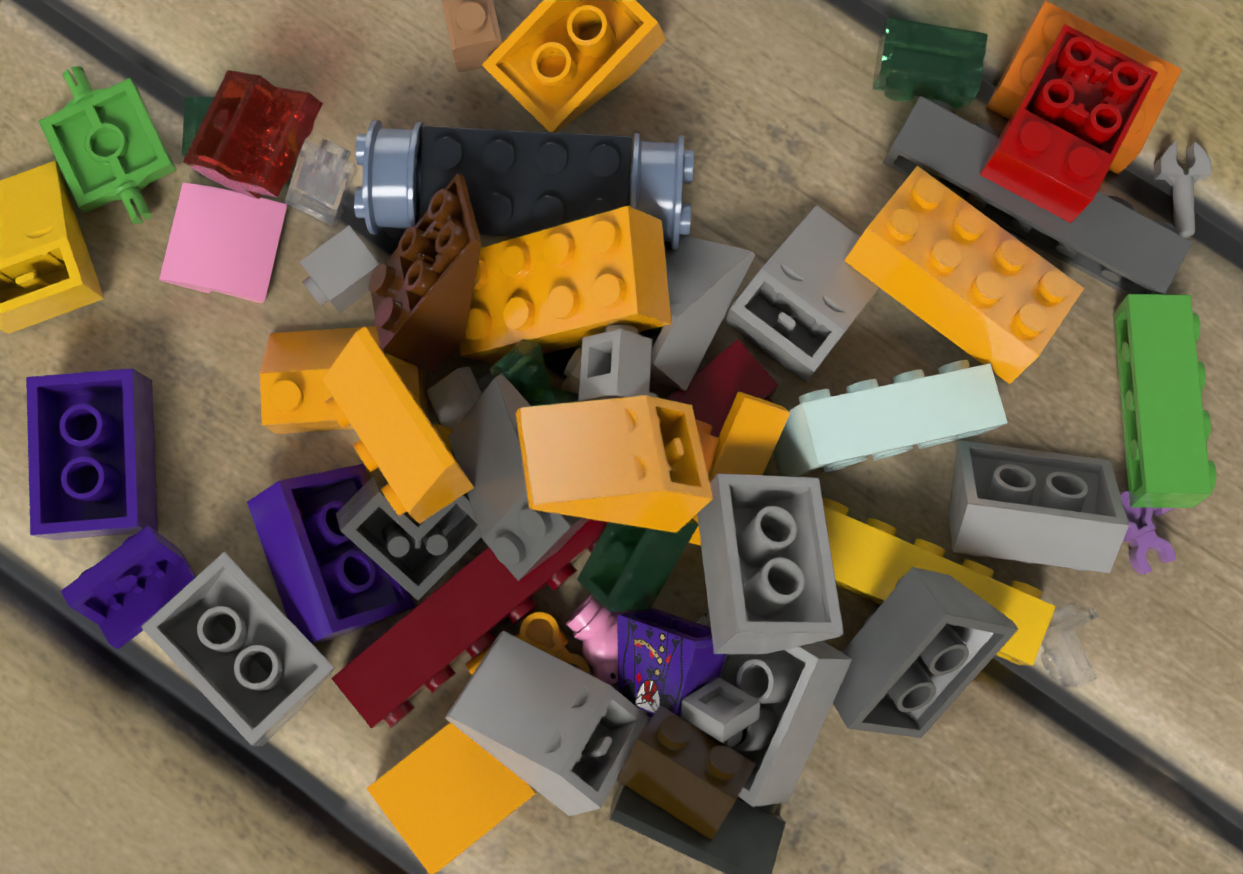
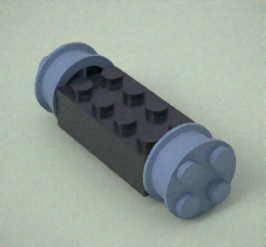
(520, 177)

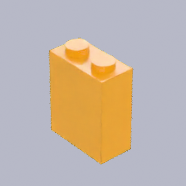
(447, 796)

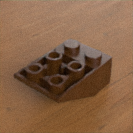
(429, 282)

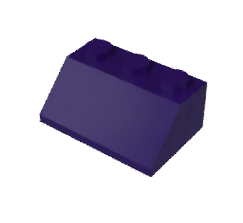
(318, 571)

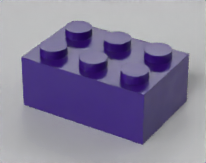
(91, 454)

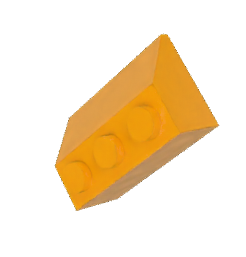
(294, 374)
(393, 430)

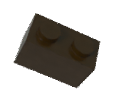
(685, 772)

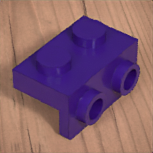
(130, 585)

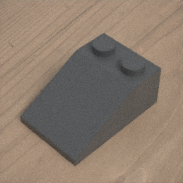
(491, 457)

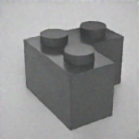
(401, 546)

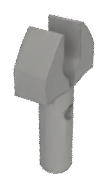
(1183, 183)

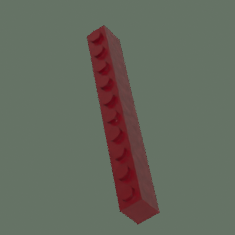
(485, 593)

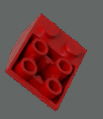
(1069, 124)

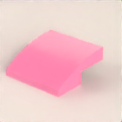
(223, 242)

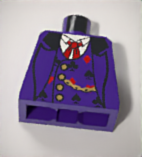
(663, 659)

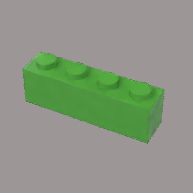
(1163, 402)

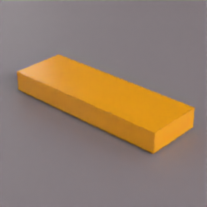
(746, 440)

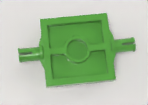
(107, 145)

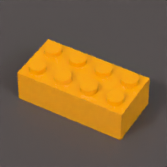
(964, 275)
(568, 284)

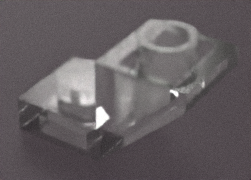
(321, 181)

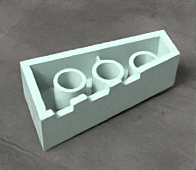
(888, 418)

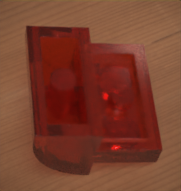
(252, 134)

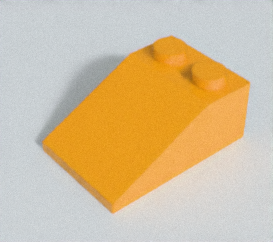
(573, 55)

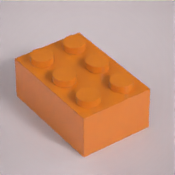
(1034, 48)

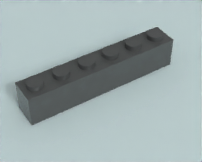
(1104, 239)

